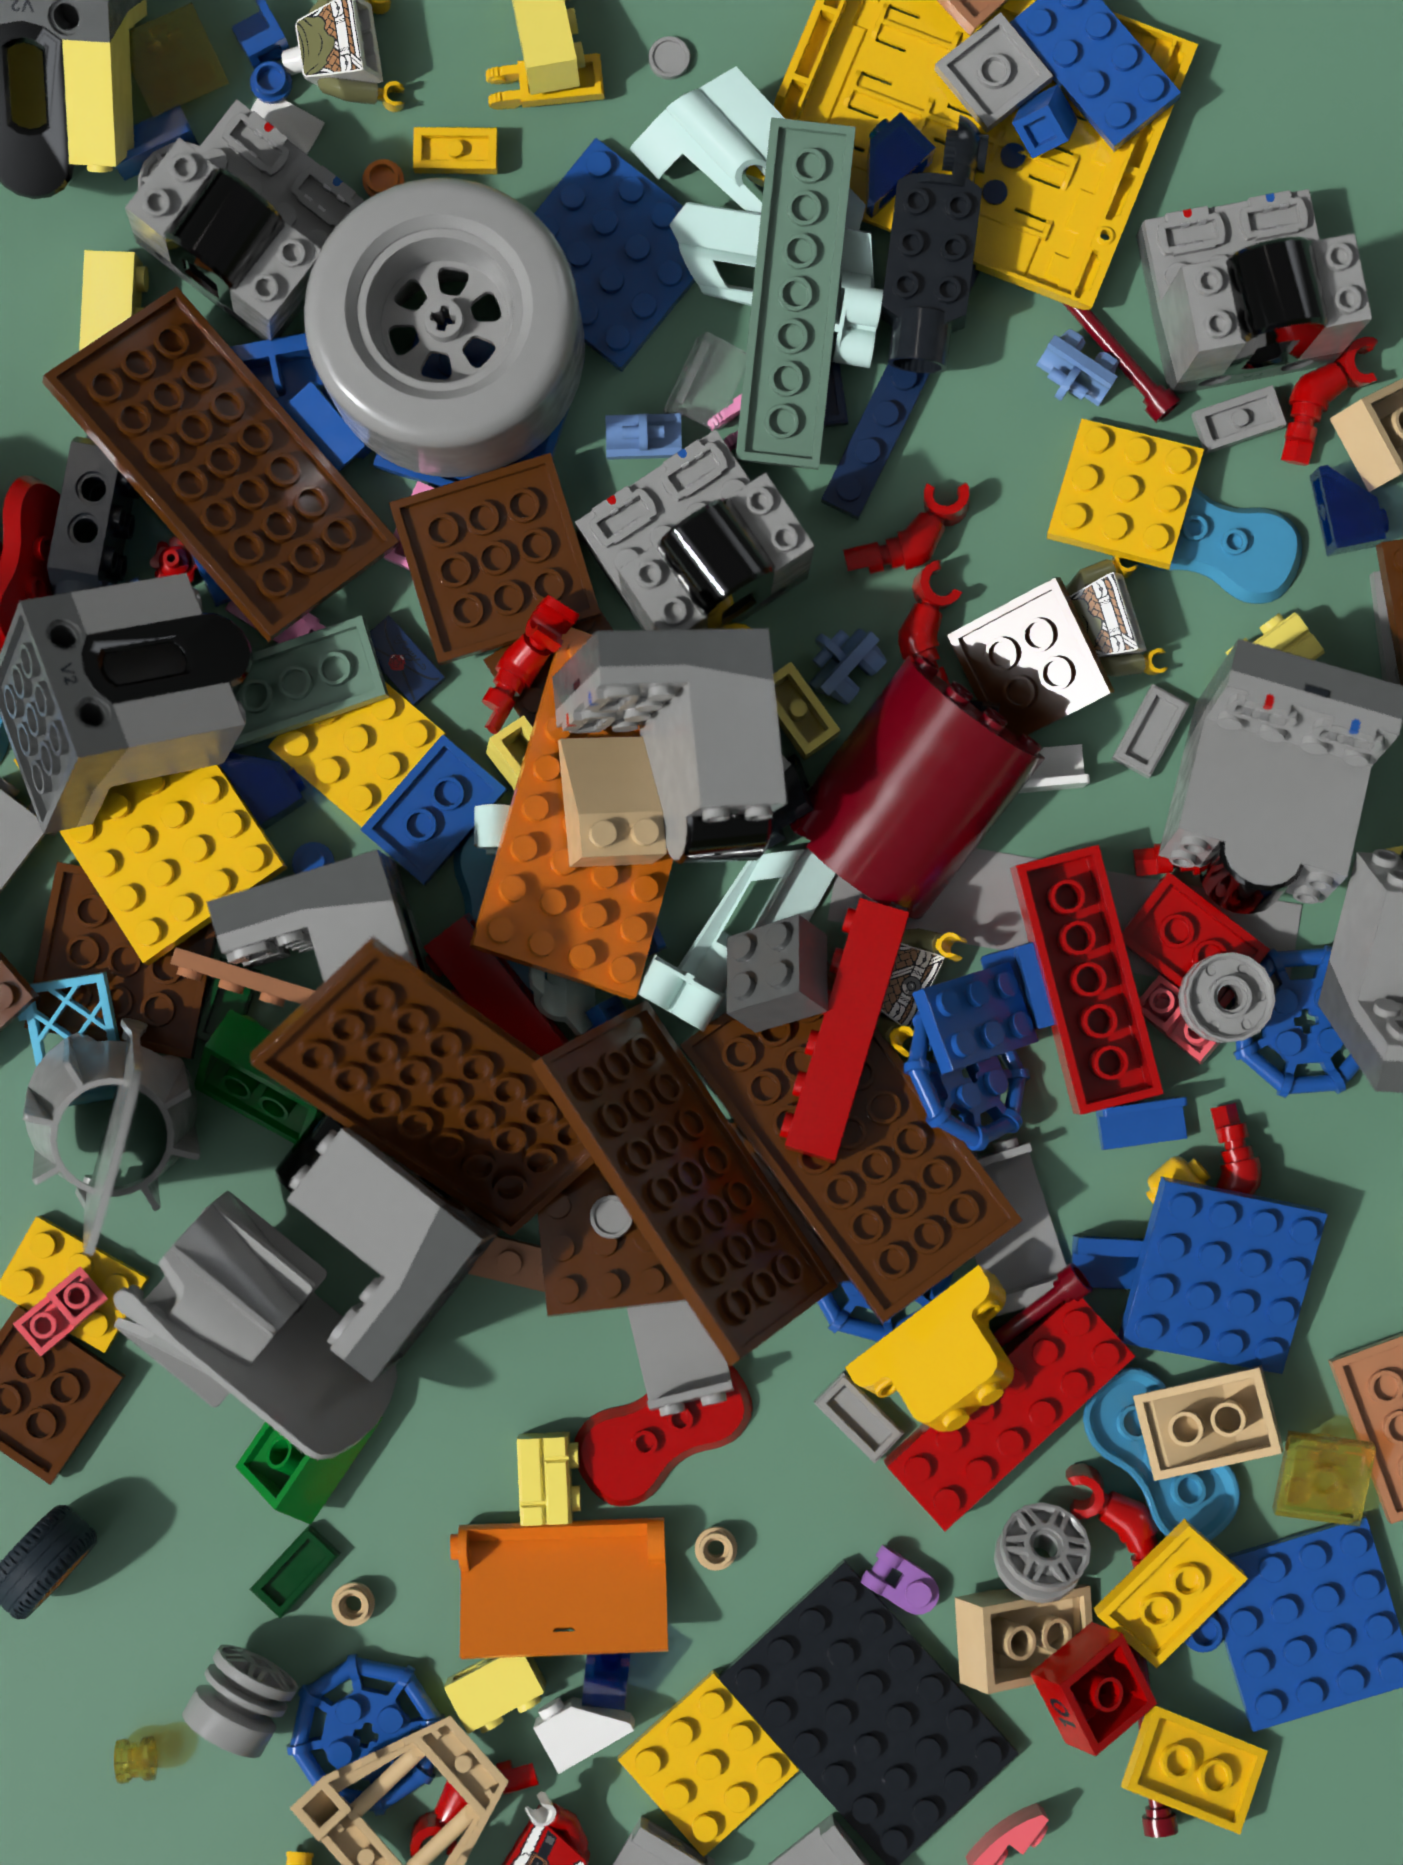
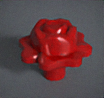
(173, 560)

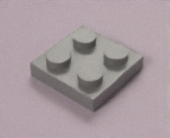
(993, 72)

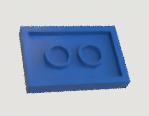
(432, 809)
(975, 1017)

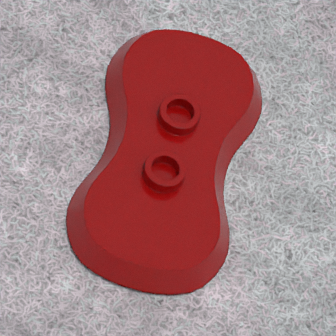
(27, 538)
(633, 1449)

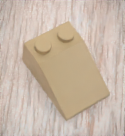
(1374, 435)
(610, 802)
(1208, 1423)
(1009, 1637)

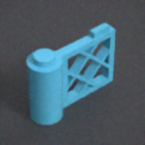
(109, 1023)

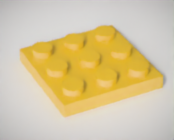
(1125, 494)
(360, 753)
(707, 1763)

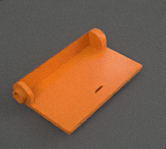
(577, 1576)

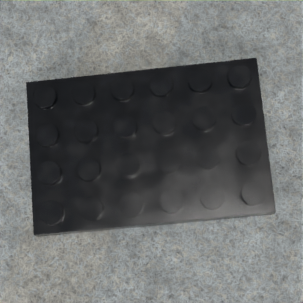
(868, 1714)

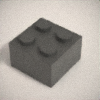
(777, 973)

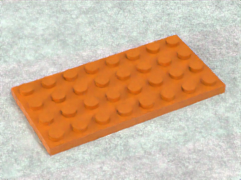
(556, 917)

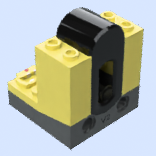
(64, 90)

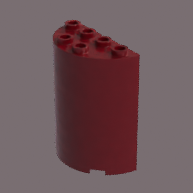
(915, 789)

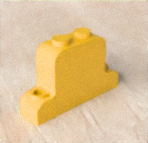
(943, 1355)

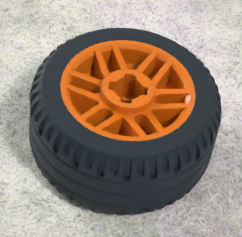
(43, 1560)

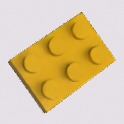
(50, 1256)
(1170, 1593)
(1194, 1769)

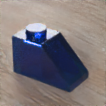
(893, 153)
(1346, 513)
(265, 787)
(606, 1680)

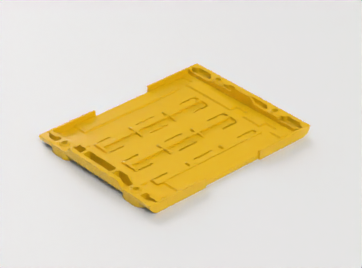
(1096, 185)

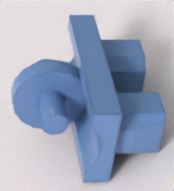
(1077, 371)
(643, 436)
(840, 659)

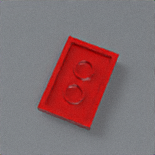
(1182, 928)

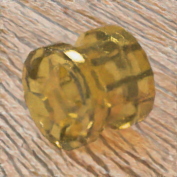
(135, 1760)

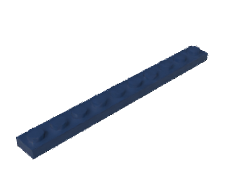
(892, 404)

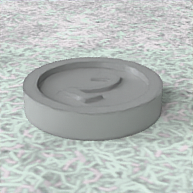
(669, 58)
(610, 1217)

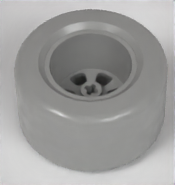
(413, 242)

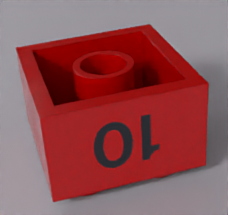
(1093, 1688)

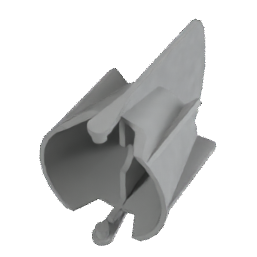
(83, 1064)
(247, 1324)

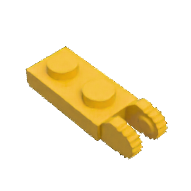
(590, 86)

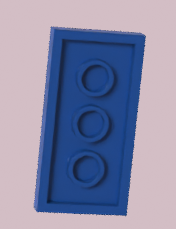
(1097, 65)

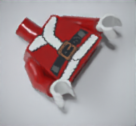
(550, 1837)

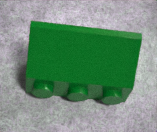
(232, 1080)
(290, 1478)

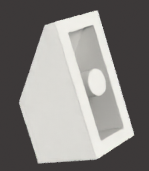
(578, 1731)

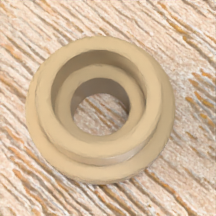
(719, 1561)
(345, 1614)

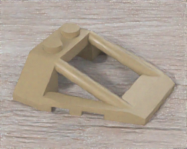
(450, 1751)

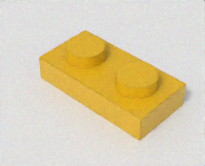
(455, 150)

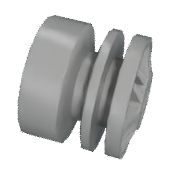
(239, 1701)

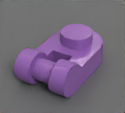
(915, 1589)

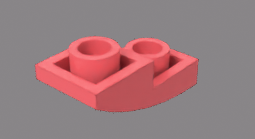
(1162, 1010)
(60, 1311)
(1019, 1830)

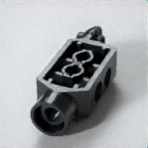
(933, 254)
(81, 515)

